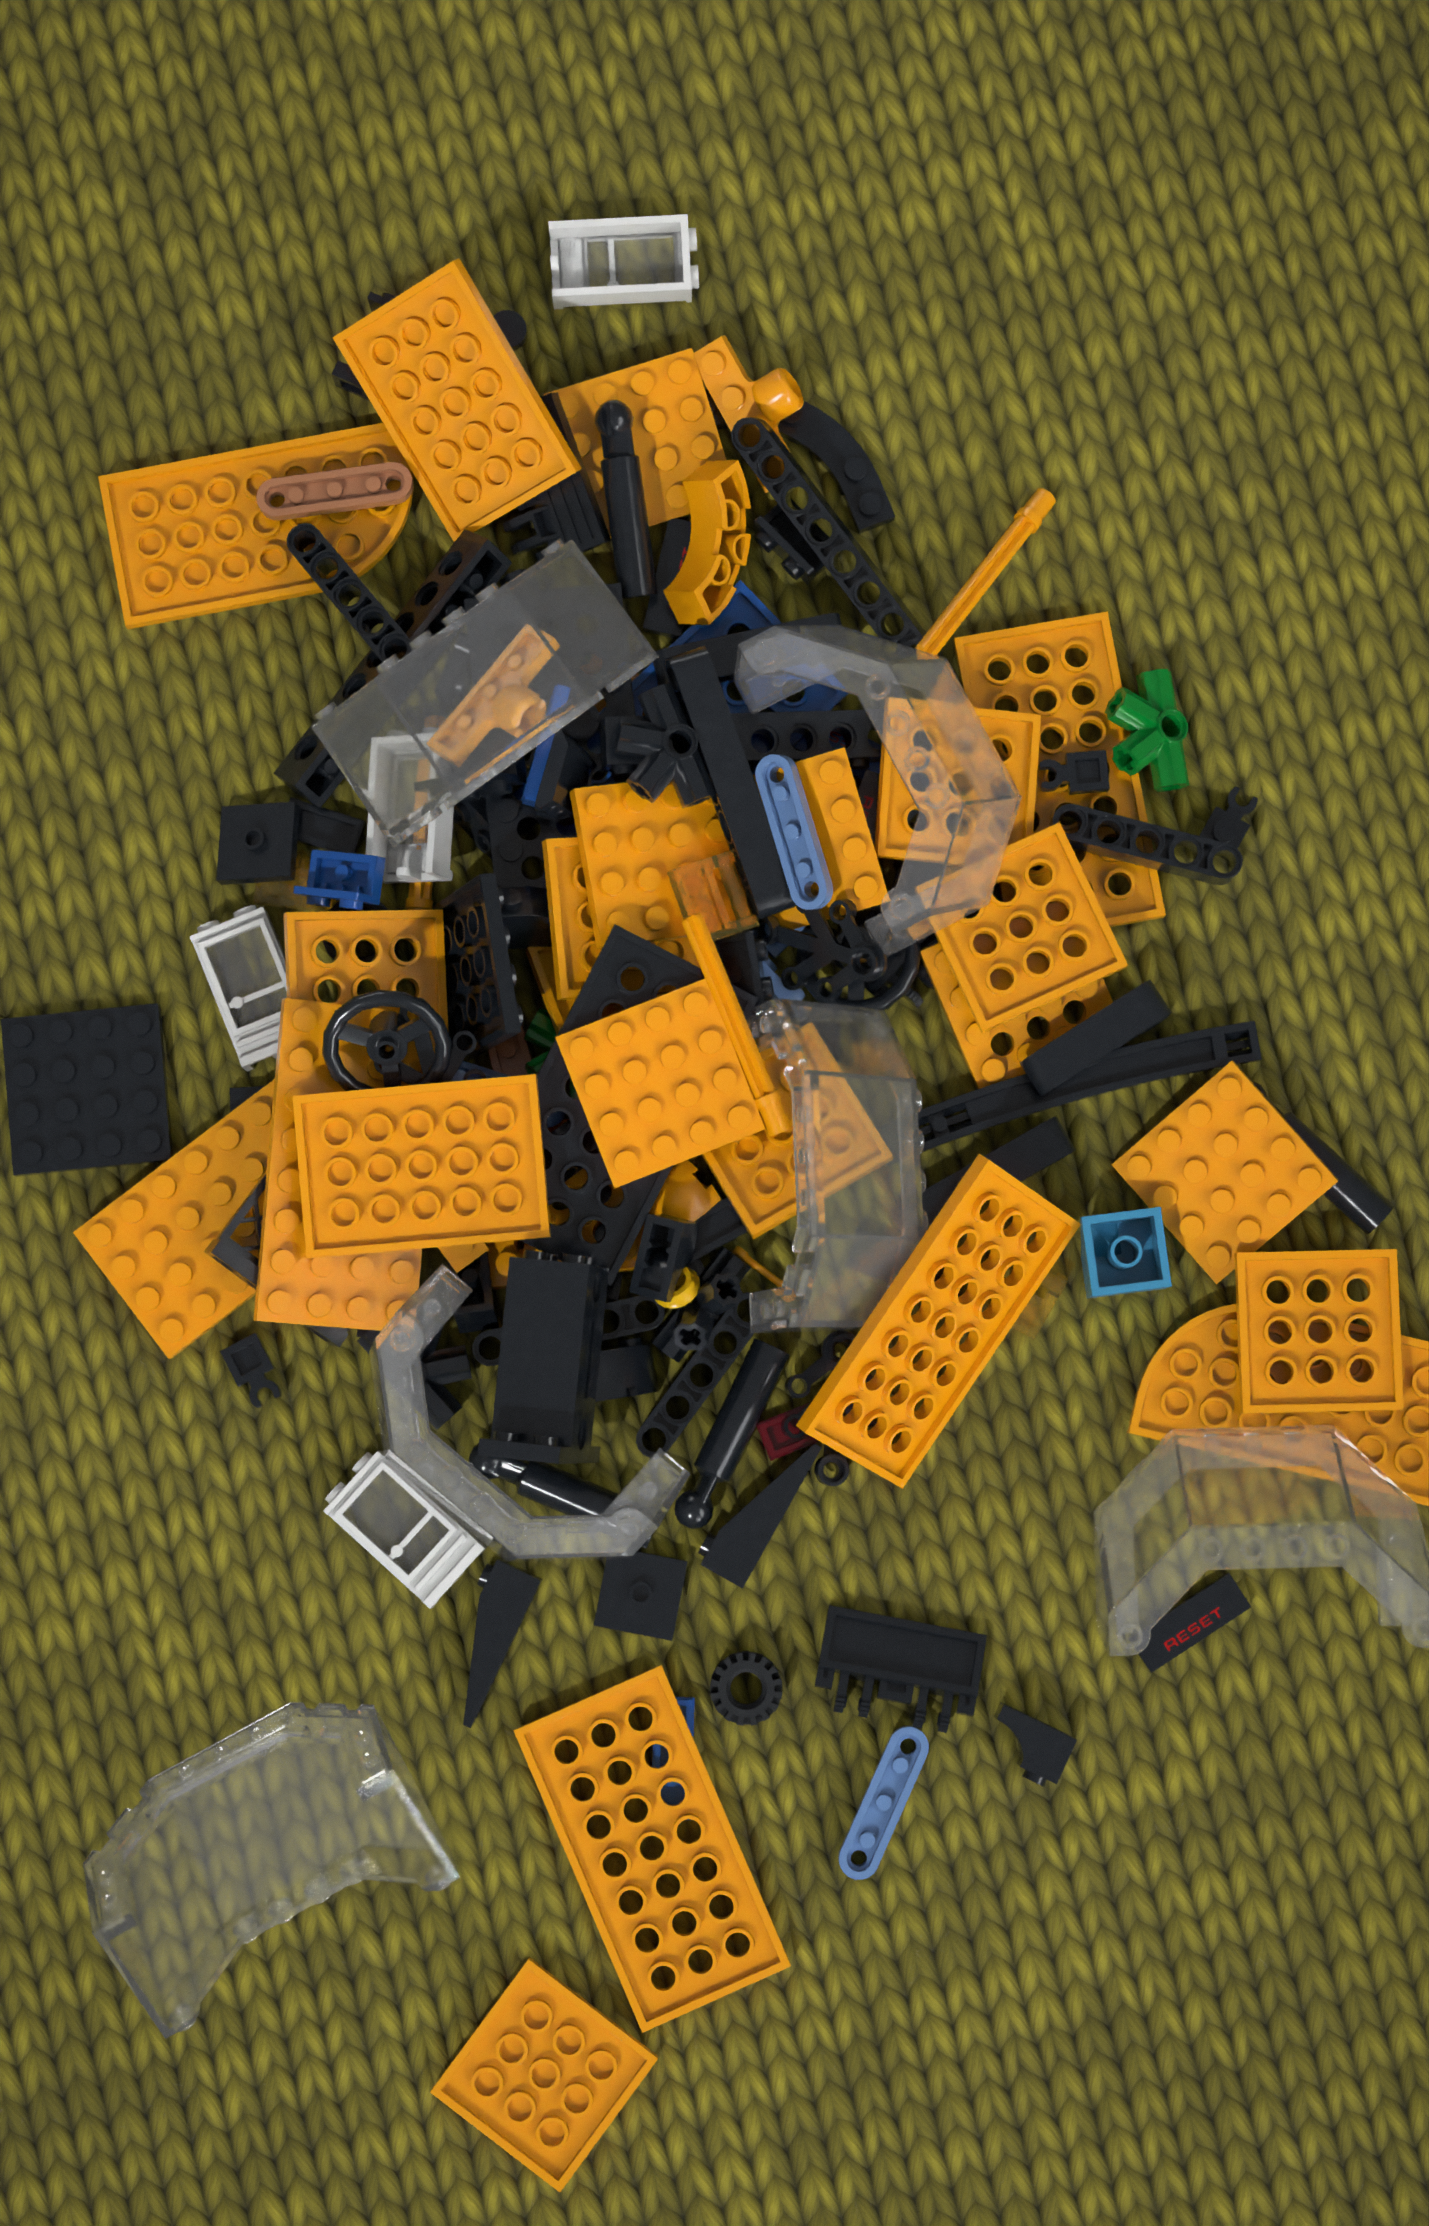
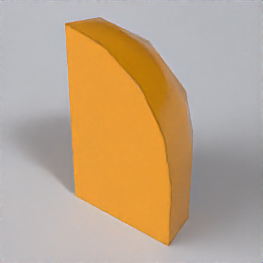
(684, 1194)

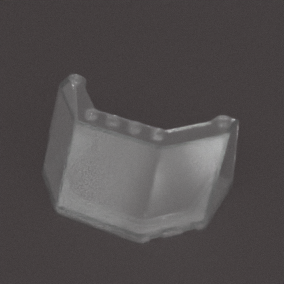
(482, 690)
(937, 748)
(852, 1163)
(465, 1490)
(1254, 1504)
(250, 1842)

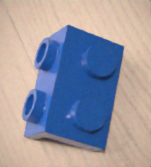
(343, 878)

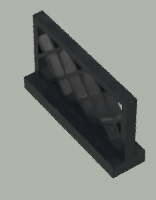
(245, 1264)

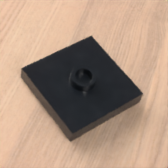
(258, 843)
(641, 1595)

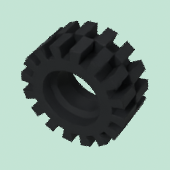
(738, 1712)

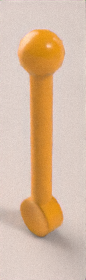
(744, 1256)

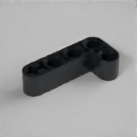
(1096, 1037)

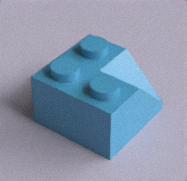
(1124, 1253)

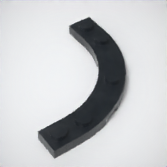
(840, 457)

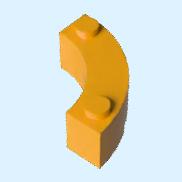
(716, 544)

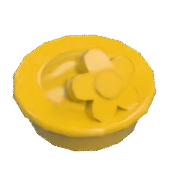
(685, 1290)

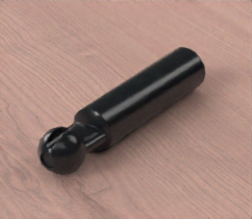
(625, 501)
(1352, 1192)
(731, 1430)
(547, 1485)

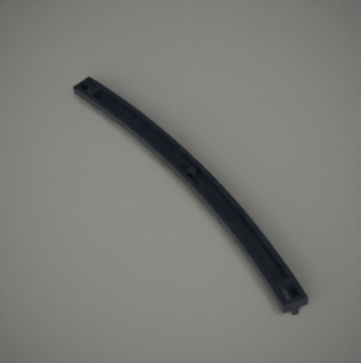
(1019, 1098)

